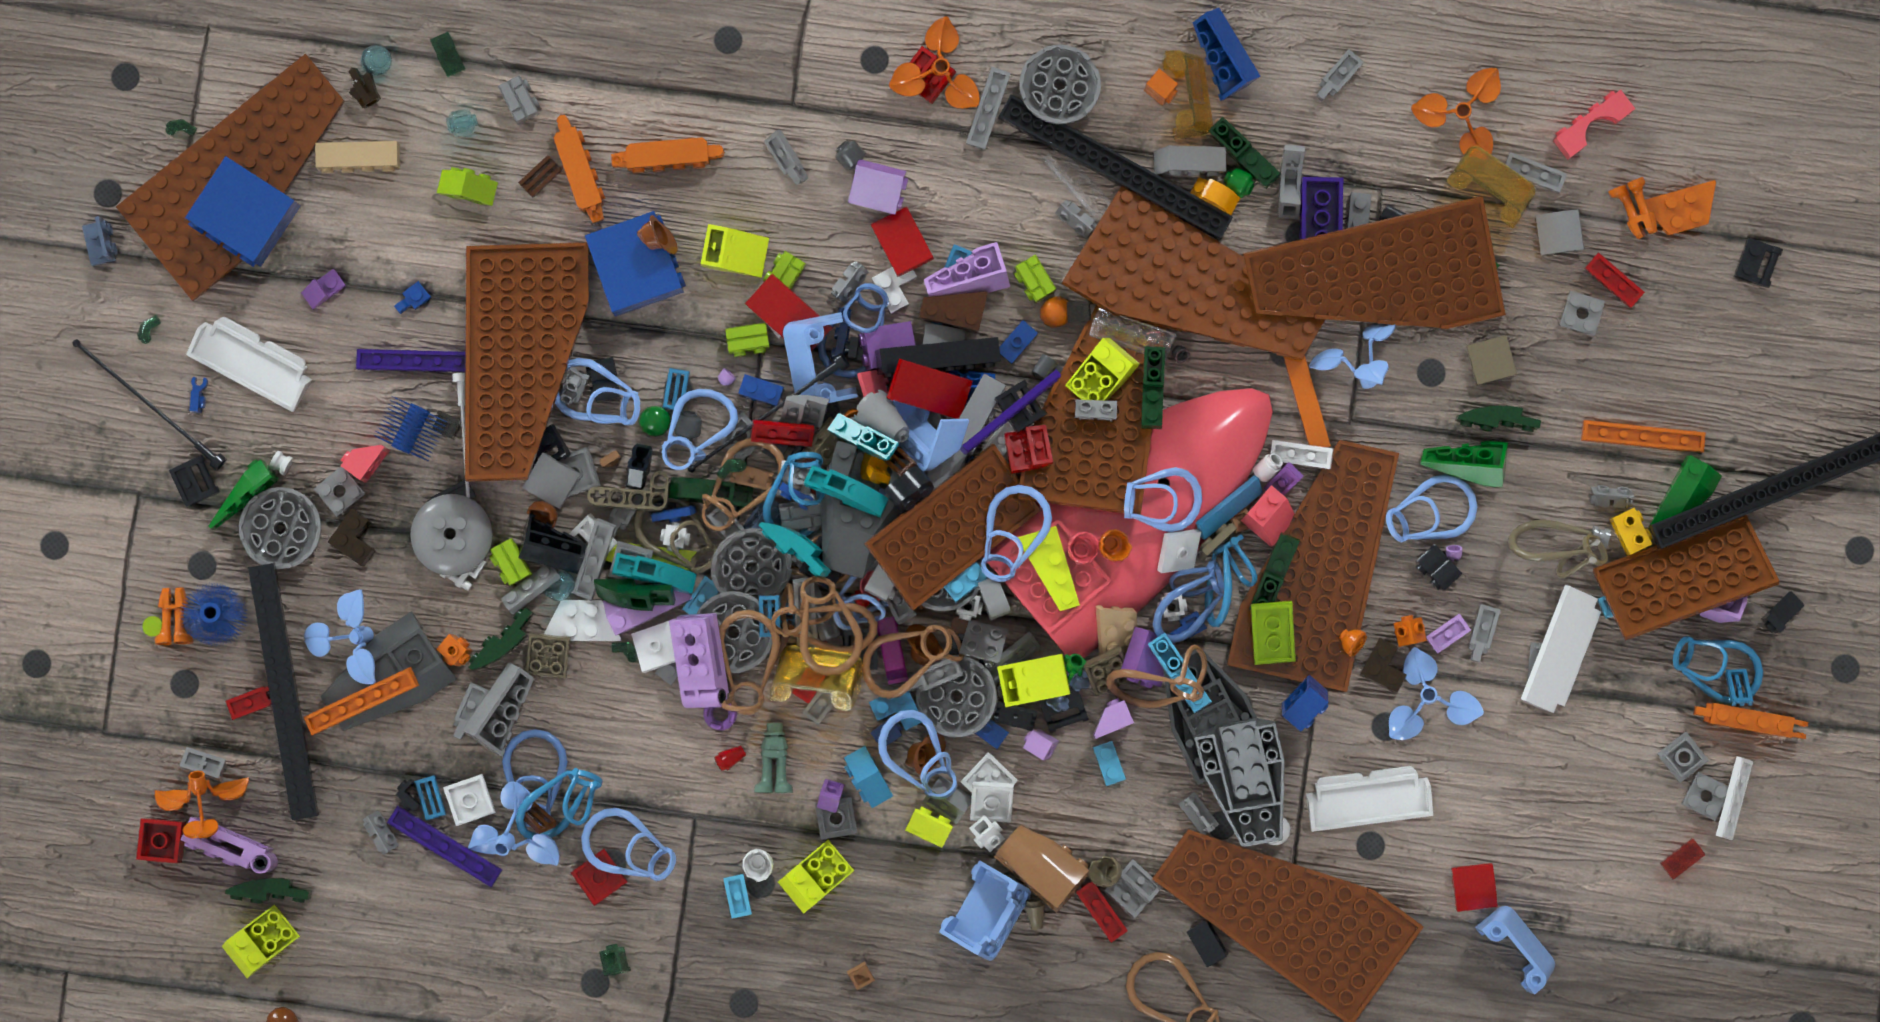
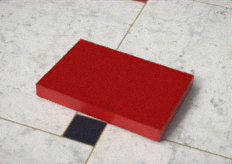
(902, 241)

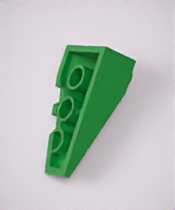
(1478, 464)
(252, 482)
(1689, 488)

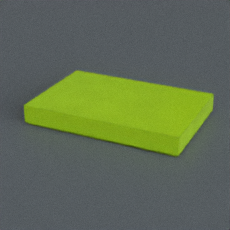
(1273, 632)

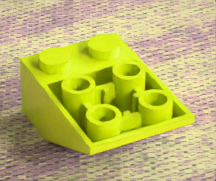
(734, 251)
(1102, 372)
(1033, 680)
(929, 827)
(815, 876)
(260, 941)

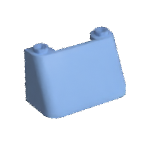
(987, 912)
(1506, 922)

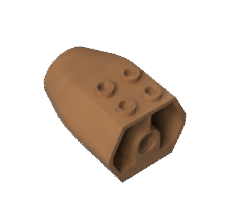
(1043, 866)

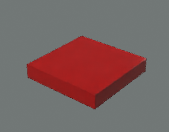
(598, 883)

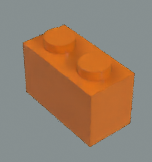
(1161, 87)

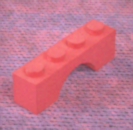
(1573, 139)

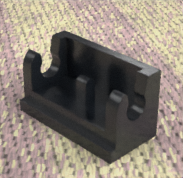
(1015, 716)
(1207, 943)

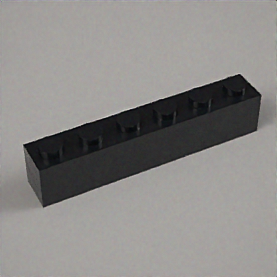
(941, 355)

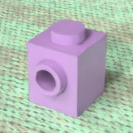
(1040, 744)

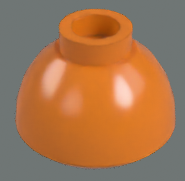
(1353, 641)

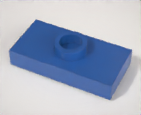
(1017, 341)
(674, 514)
(992, 734)

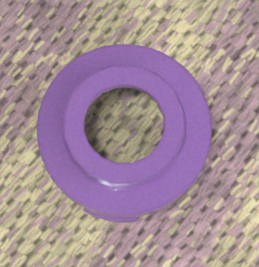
(719, 725)

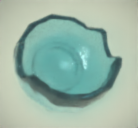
(375, 60)
(562, 588)

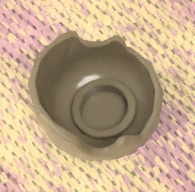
(1105, 871)

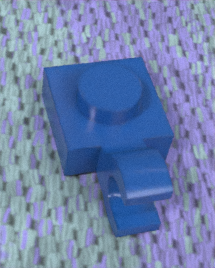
(414, 296)
(197, 399)
(785, 493)
(1186, 622)

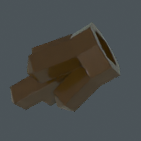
(364, 88)

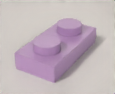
(1448, 633)

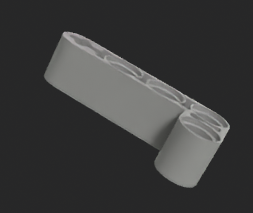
(993, 598)

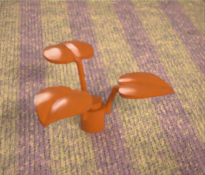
(909, 82)
(1432, 108)
(198, 785)

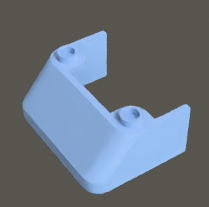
(798, 338)
(925, 443)

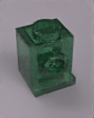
(609, 965)

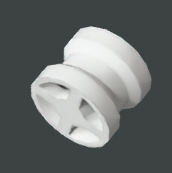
(281, 463)

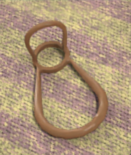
(716, 500)
(788, 591)
(948, 631)
(772, 659)
(1179, 680)
(1184, 972)

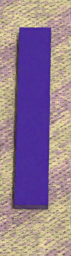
(411, 360)
(1010, 412)
(444, 846)

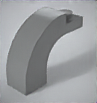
(1290, 182)

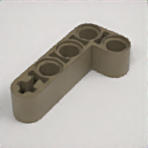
(628, 494)

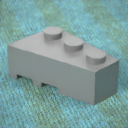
(1190, 161)

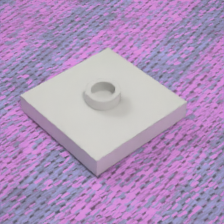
(1179, 550)
(654, 647)
(469, 800)
(992, 800)

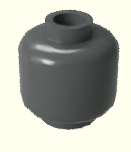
(849, 153)
(688, 425)

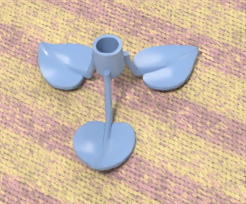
(1368, 374)
(317, 639)
(1420, 668)
(486, 838)

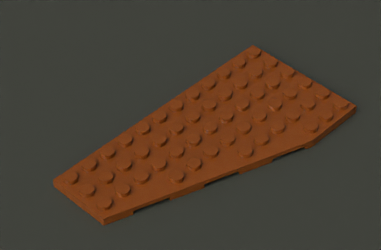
(1304, 924)

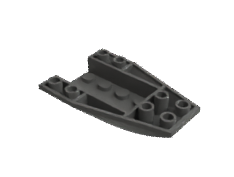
(395, 650)
(1246, 776)

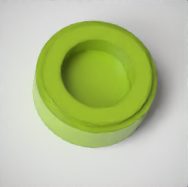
(152, 626)

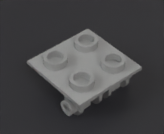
(984, 642)

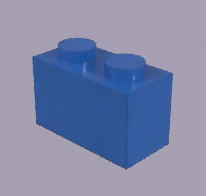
(761, 390)

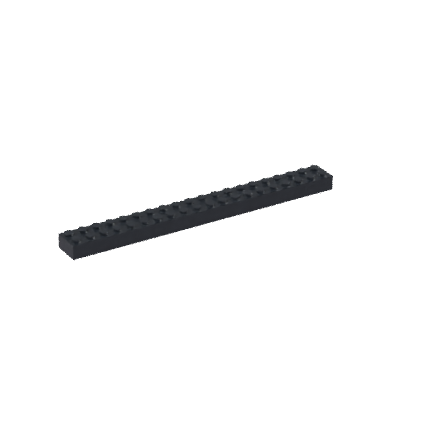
(1117, 169)
(1766, 492)
(283, 691)

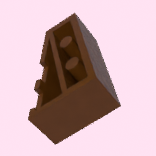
(955, 310)

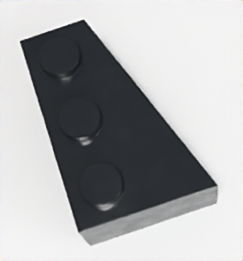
(550, 547)

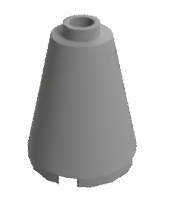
(881, 415)

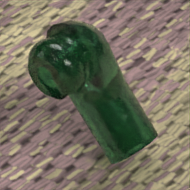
(178, 125)
(145, 328)
(731, 465)
(627, 649)

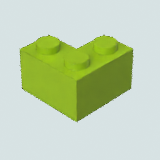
(468, 186)

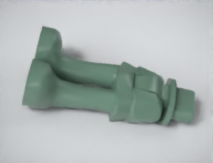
(774, 747)

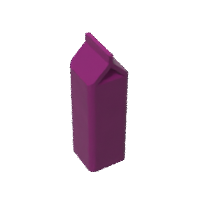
(892, 652)

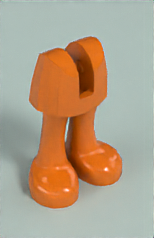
(1635, 220)
(165, 604)

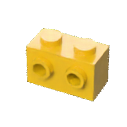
(1631, 531)

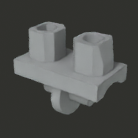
(573, 386)

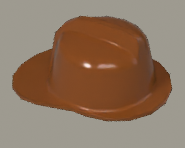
(657, 236)
(931, 643)
(922, 752)

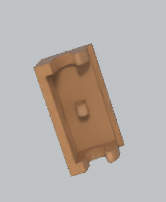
(753, 478)

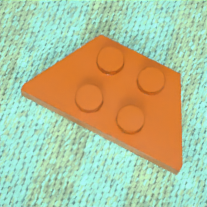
(1683, 208)

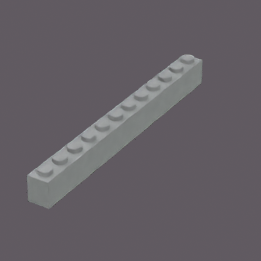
(977, 411)

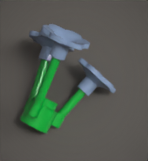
(1076, 678)

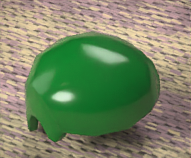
(654, 421)

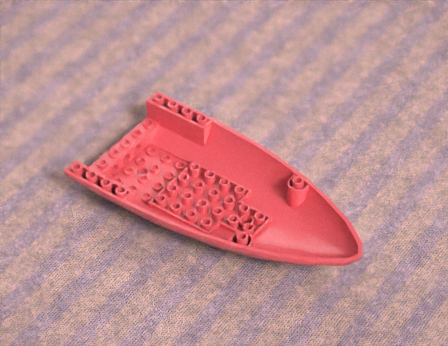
(1210, 438)

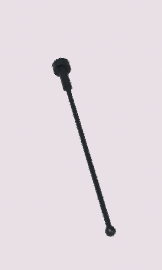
(840, 363)
(217, 461)

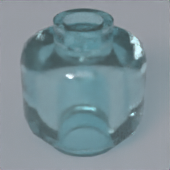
(461, 122)

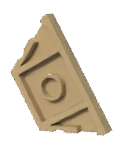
(1115, 627)

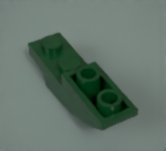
(1243, 153)
(1153, 387)
(1490, 416)
(693, 488)
(1276, 569)
(631, 596)
(497, 648)
(260, 890)

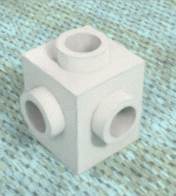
(683, 537)
(1180, 607)
(976, 608)
(987, 833)

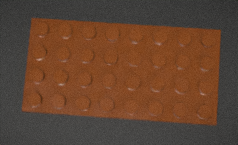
(948, 528)
(1685, 577)

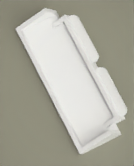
(248, 361)
(1562, 650)
(1371, 799)

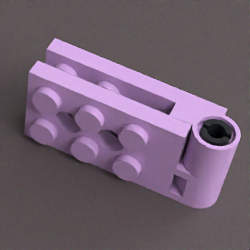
(699, 660)
(250, 857)

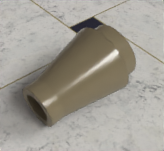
(1035, 913)

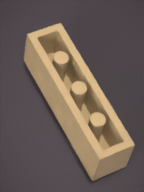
(357, 155)

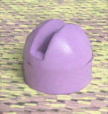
(726, 377)
(1454, 552)

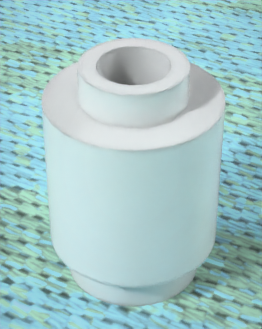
(1268, 467)

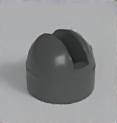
(1180, 354)

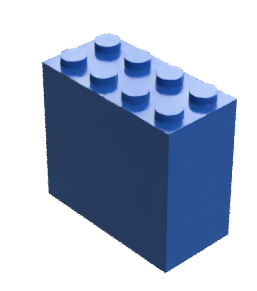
(242, 212)
(630, 270)

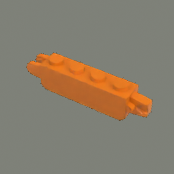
(667, 154)
(578, 171)
(1750, 720)

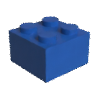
(1305, 703)

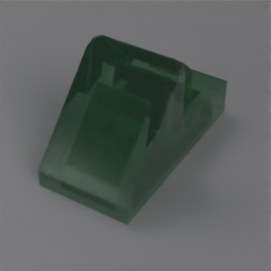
(447, 54)

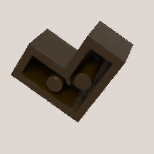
(348, 540)
(1378, 668)

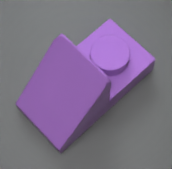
(323, 288)
(1285, 479)
(830, 795)

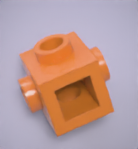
(1410, 631)
(455, 650)

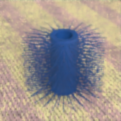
(410, 429)
(205, 614)

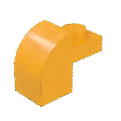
(1216, 194)
(874, 470)

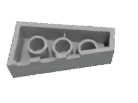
(500, 709)

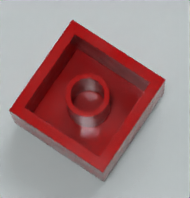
(160, 840)

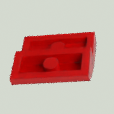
(933, 84)
(1028, 449)
(1474, 887)

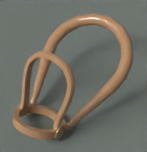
(806, 600)

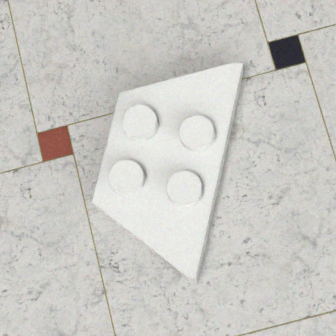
(581, 621)

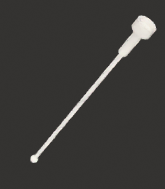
(459, 378)

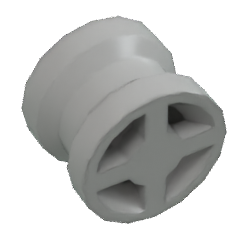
(1603, 534)

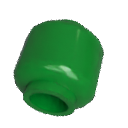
(1239, 182)

